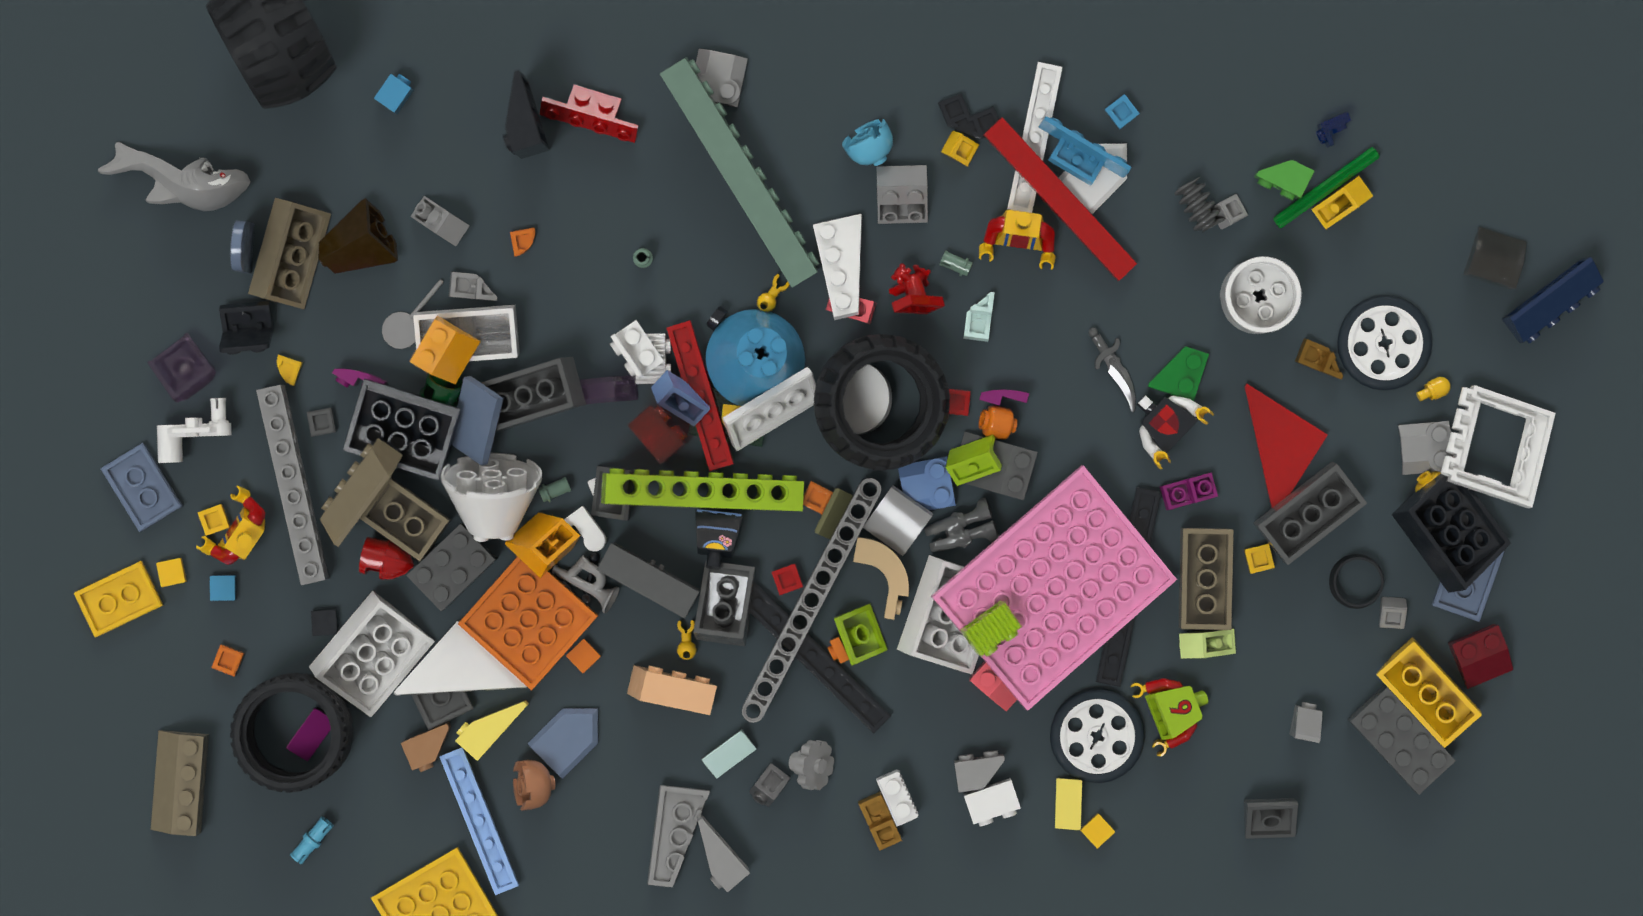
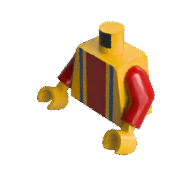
(1020, 231)
(242, 533)

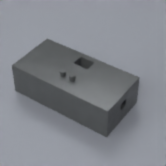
(648, 579)

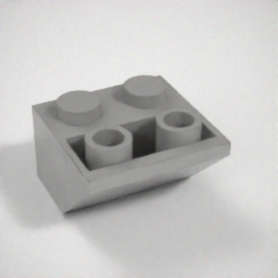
(902, 194)

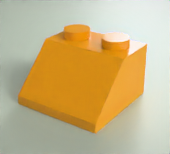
(445, 350)

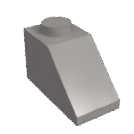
(1306, 722)

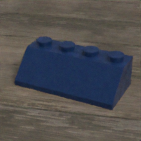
(1554, 299)

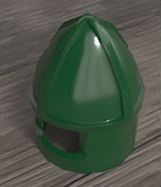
(441, 390)

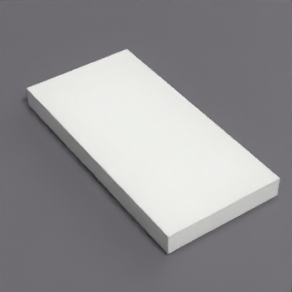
(771, 409)

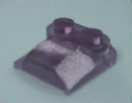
(183, 369)

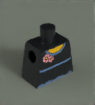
(717, 535)

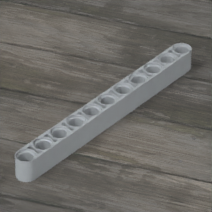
(811, 587)

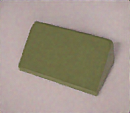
(833, 513)

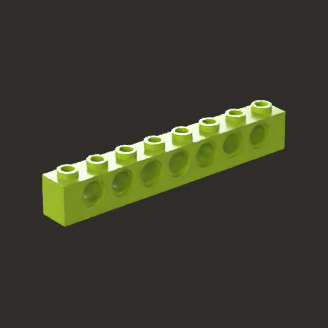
(790, 499)

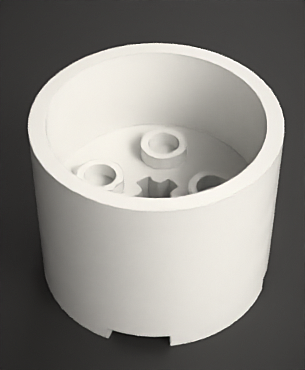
(1279, 288)

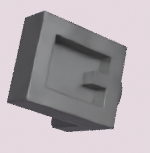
(769, 785)

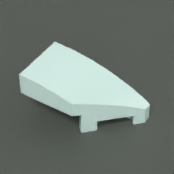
(979, 319)

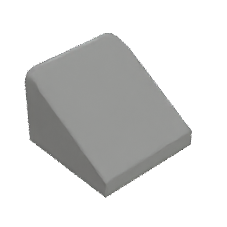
(1231, 210)
(1392, 612)

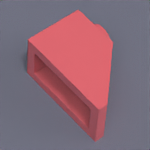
(992, 686)

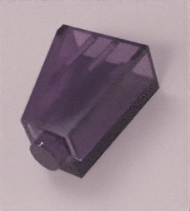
(609, 389)

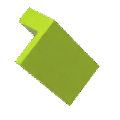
(973, 461)

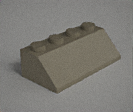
(289, 253)
(359, 490)
(179, 783)

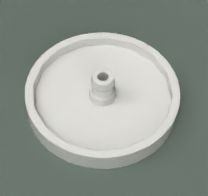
(867, 400)

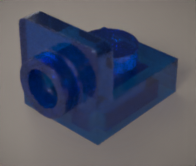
(1335, 124)

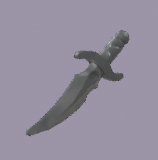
(1114, 365)

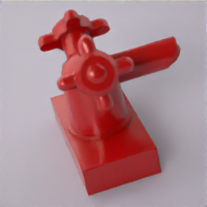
(913, 285)

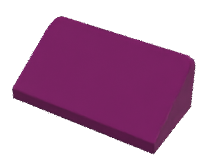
(310, 734)

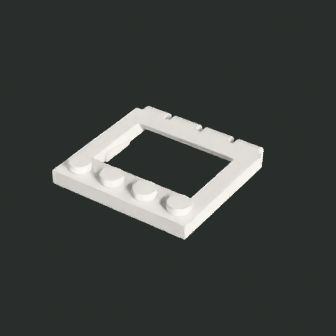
(1530, 452)

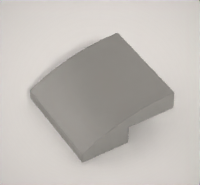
(897, 520)

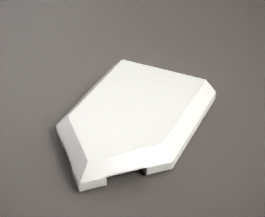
(1104, 185)

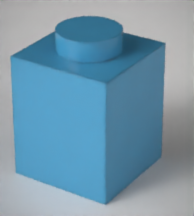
(394, 92)

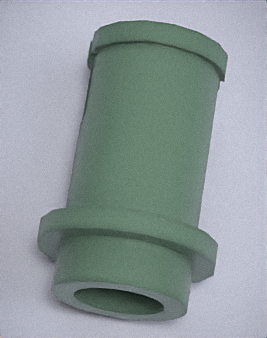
(647, 262)
(956, 263)
(554, 489)

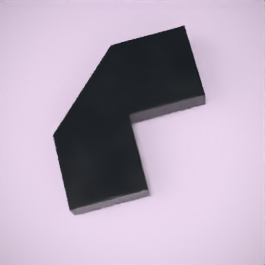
(958, 117)

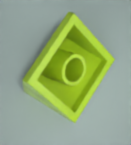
(860, 634)

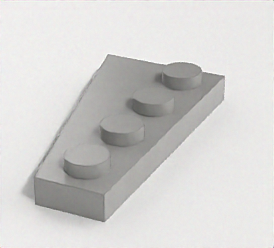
(673, 831)

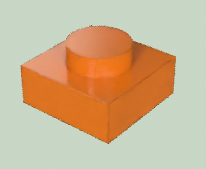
(838, 650)

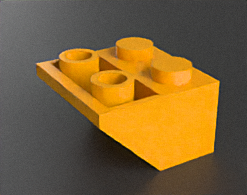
(543, 542)

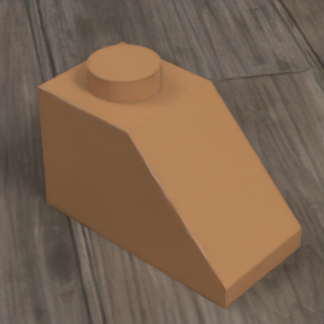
(425, 747)

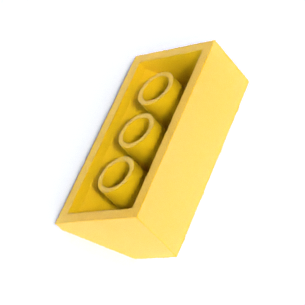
(1428, 692)

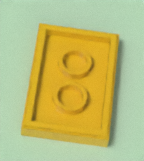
(118, 599)

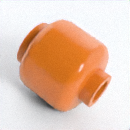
(997, 422)

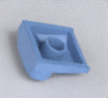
(928, 483)

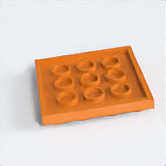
(527, 621)

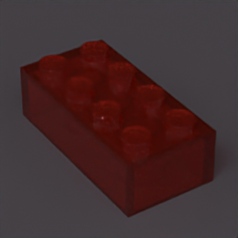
(658, 433)

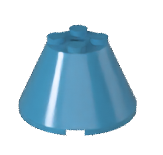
(733, 360)

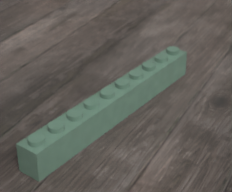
(739, 172)

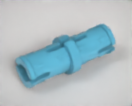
(311, 840)

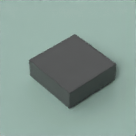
(321, 422)

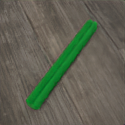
(1326, 187)

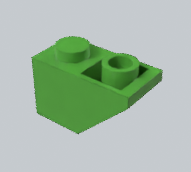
(1288, 177)

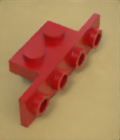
(591, 111)

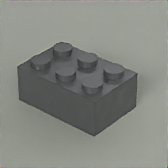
(451, 567)

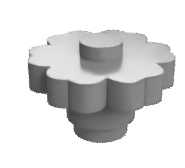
(812, 764)

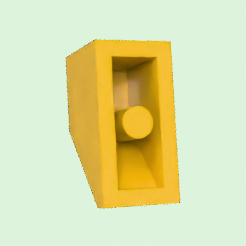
(1342, 202)

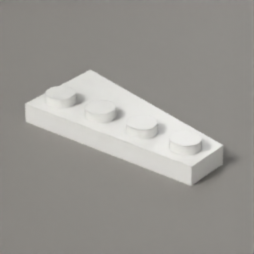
(840, 257)

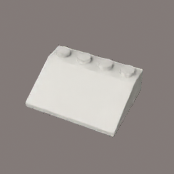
(929, 630)
(371, 654)

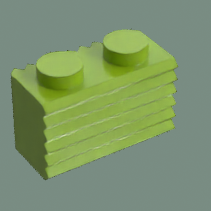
(991, 628)

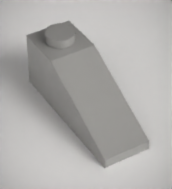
(724, 864)

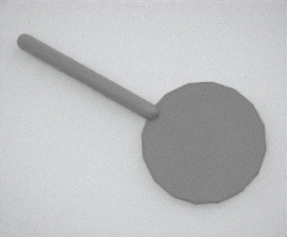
(399, 326)

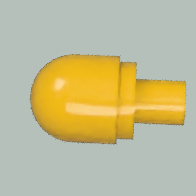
(1434, 389)

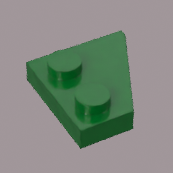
(1181, 374)

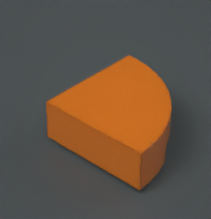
(522, 240)

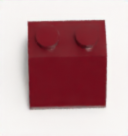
(1481, 655)

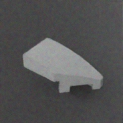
(470, 287)

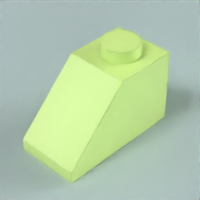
(1207, 643)

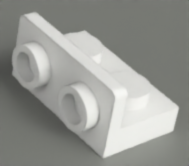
(636, 349)

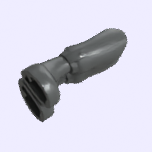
(955, 531)

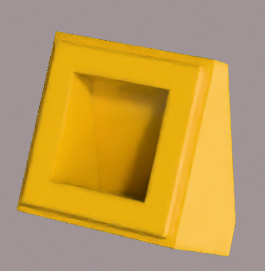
(960, 148)

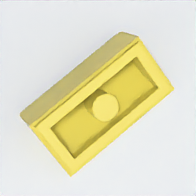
(1068, 803)

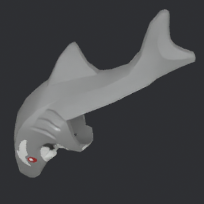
(192, 186)

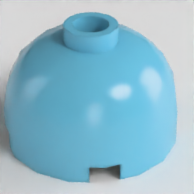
(870, 144)

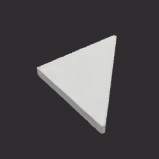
(458, 666)

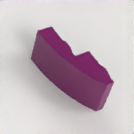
(352, 377)
(1188, 491)

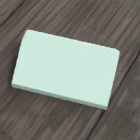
(729, 753)

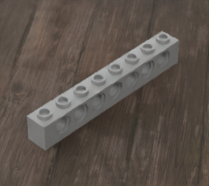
(292, 484)

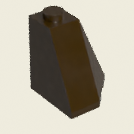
(358, 241)

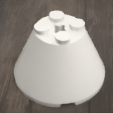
(492, 495)

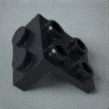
(246, 327)

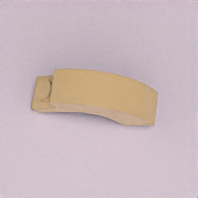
(883, 558)

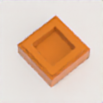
(816, 497)
(583, 655)
(227, 660)

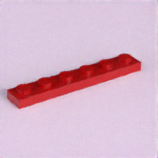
(694, 373)

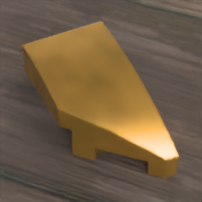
(1318, 358)

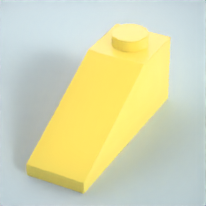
(486, 730)

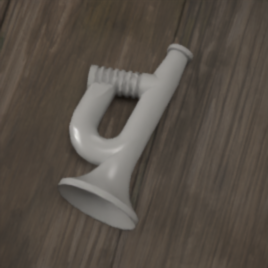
(605, 596)

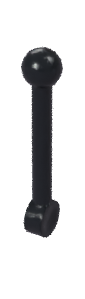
(586, 598)

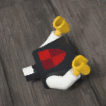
(1167, 423)

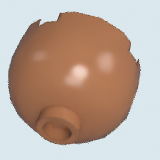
(533, 784)

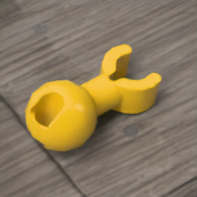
(769, 298)
(686, 644)

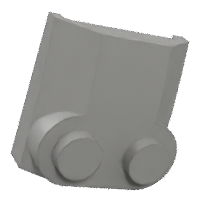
(724, 75)
(1424, 446)

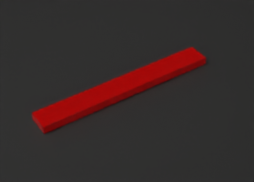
(1060, 199)

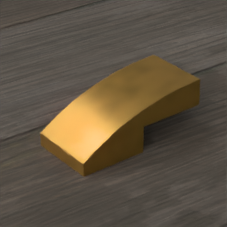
(879, 821)

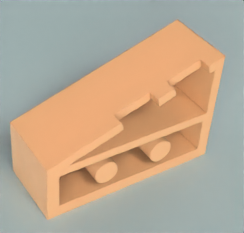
(672, 689)

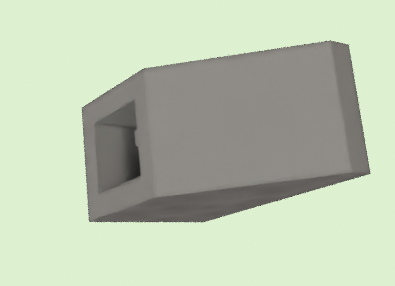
(439, 221)
(976, 772)

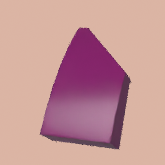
(995, 396)

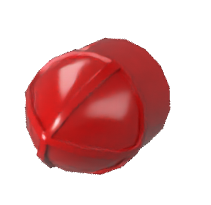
(384, 558)

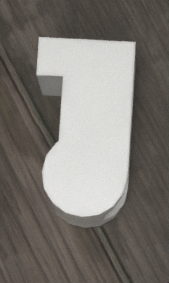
(591, 532)

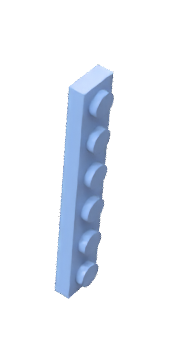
(479, 821)

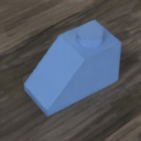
(679, 398)

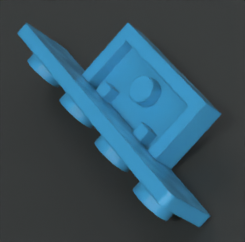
(1079, 155)

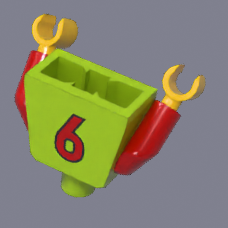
(1173, 710)

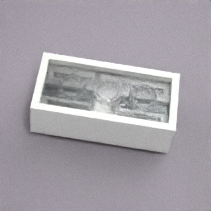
(491, 325)

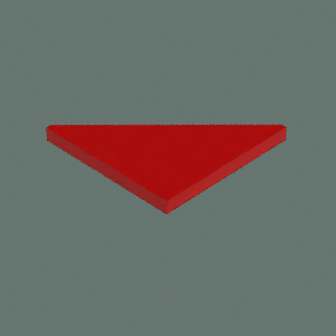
(1283, 443)

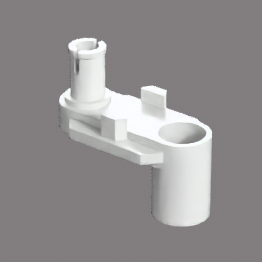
(170, 436)

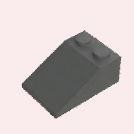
(1015, 469)
(725, 604)

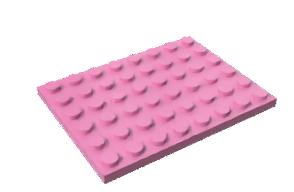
(1068, 576)

